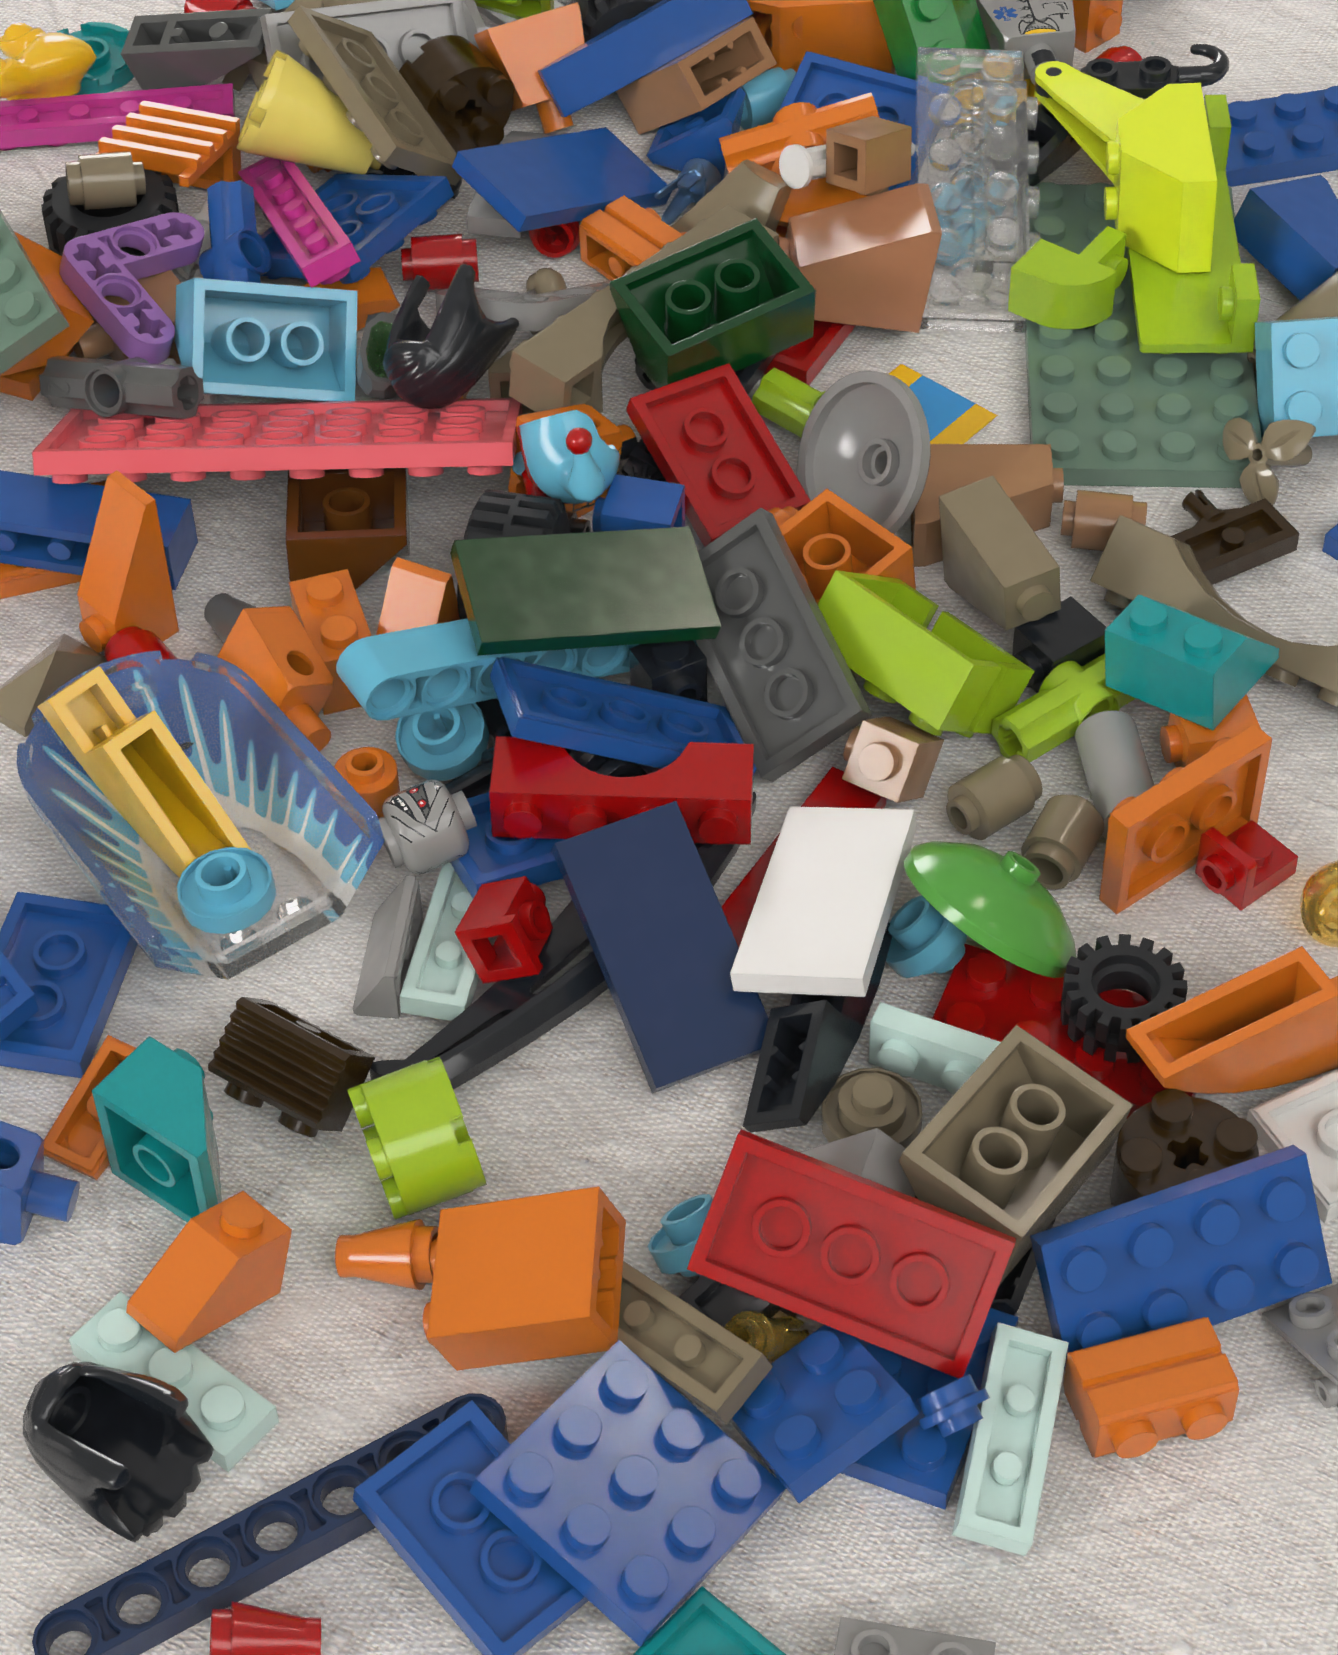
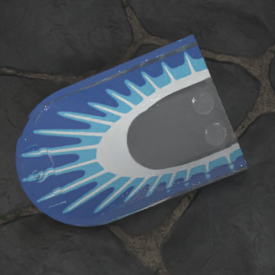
(264, 777)

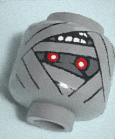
(426, 826)

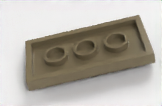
(375, 95)

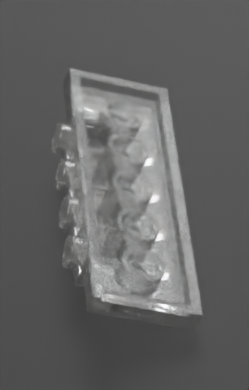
(977, 167)

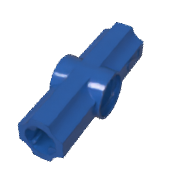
(236, 247)

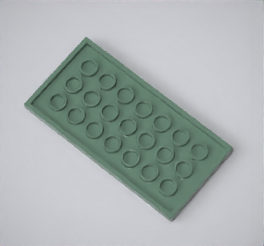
(1123, 411)

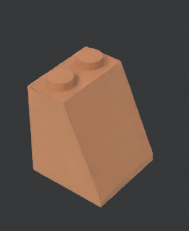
(869, 257)

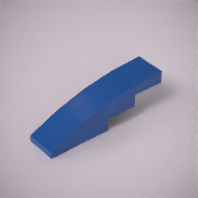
(636, 49)

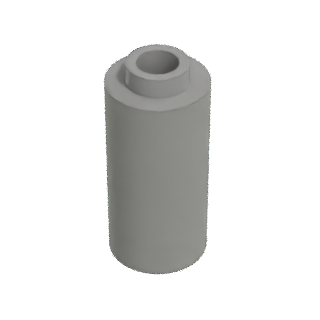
(1112, 760)

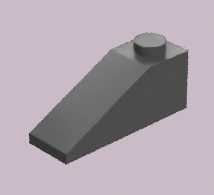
(191, 46)

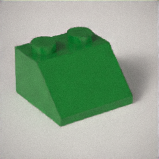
(928, 24)

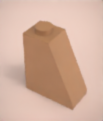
(697, 77)
(1020, 469)

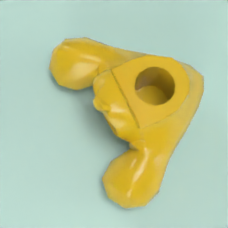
(42, 63)

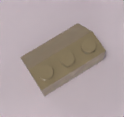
(1015, 1141)

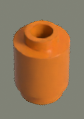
(371, 774)

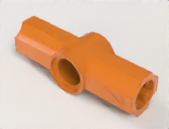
(793, 124)

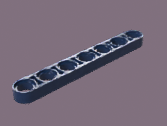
(235, 1543)

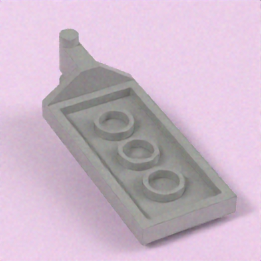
(396, 24)

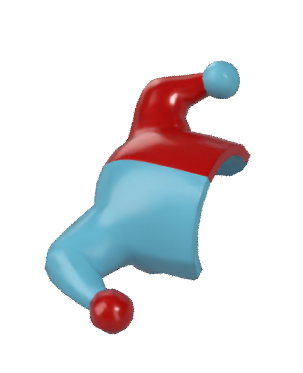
(565, 458)

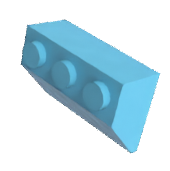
(268, 339)

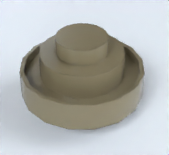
(870, 1101)

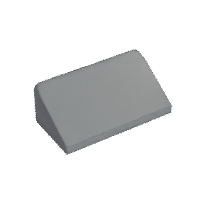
(390, 951)

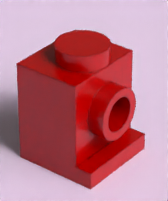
(519, 919)

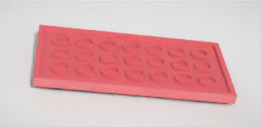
(285, 436)

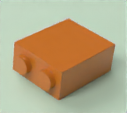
(526, 1279)

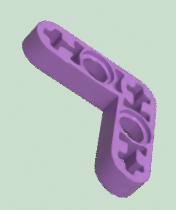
(98, 268)

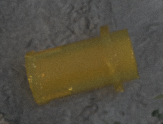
(767, 1334)

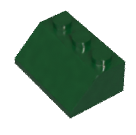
(715, 305)

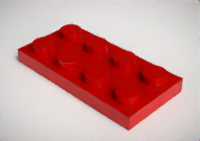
(996, 995)
(851, 1254)

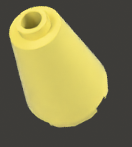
(303, 122)

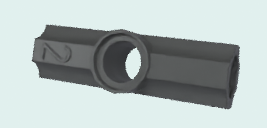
(122, 387)

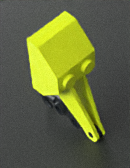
(1148, 148)

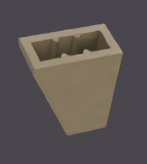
(996, 556)

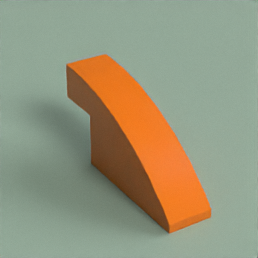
(1247, 1032)

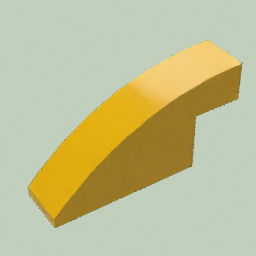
(140, 771)

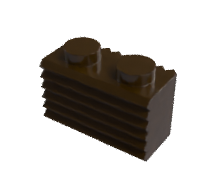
(289, 1065)

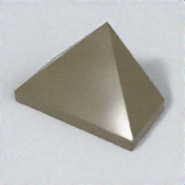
(42, 677)

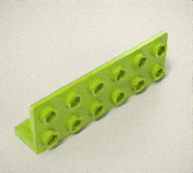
(1200, 309)

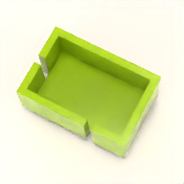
(941, 675)

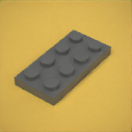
(775, 650)

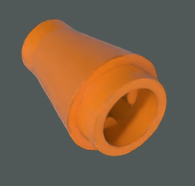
(389, 1254)

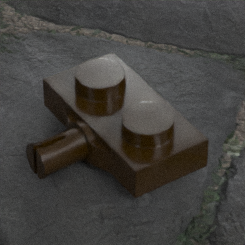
(1235, 538)

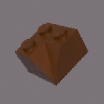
(346, 523)

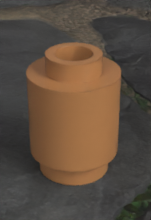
(1095, 515)

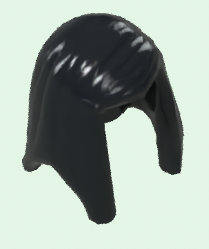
(446, 361)
(116, 1444)

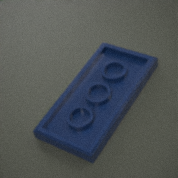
(662, 945)

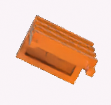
(181, 143)

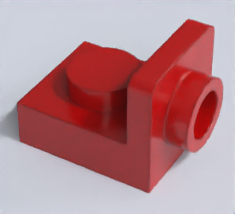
(1243, 863)

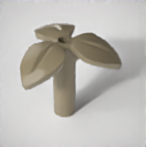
(1282, 445)

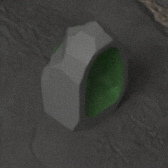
(373, 346)

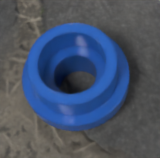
(952, 1406)

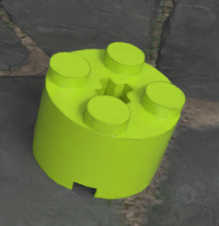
(417, 1137)

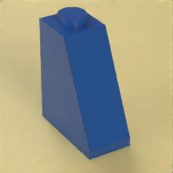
(1292, 231)

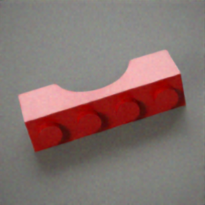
(549, 795)

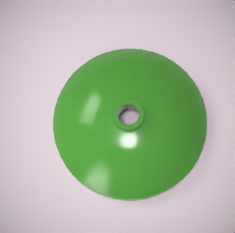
(994, 903)

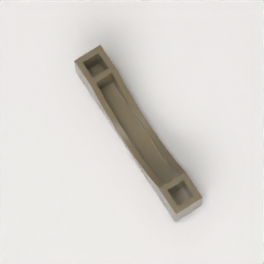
(568, 357)
(1166, 570)

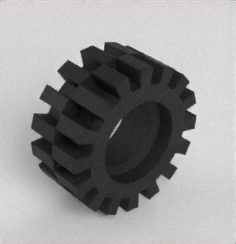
(1117, 968)

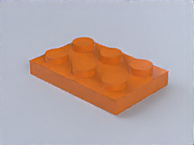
(1161, 829)

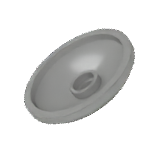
(867, 447)

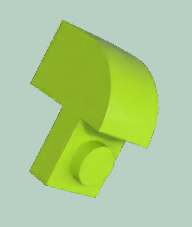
(1068, 287)

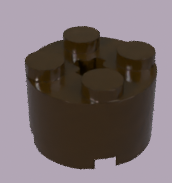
(461, 92)
(1176, 1142)

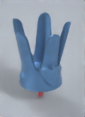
(692, 183)

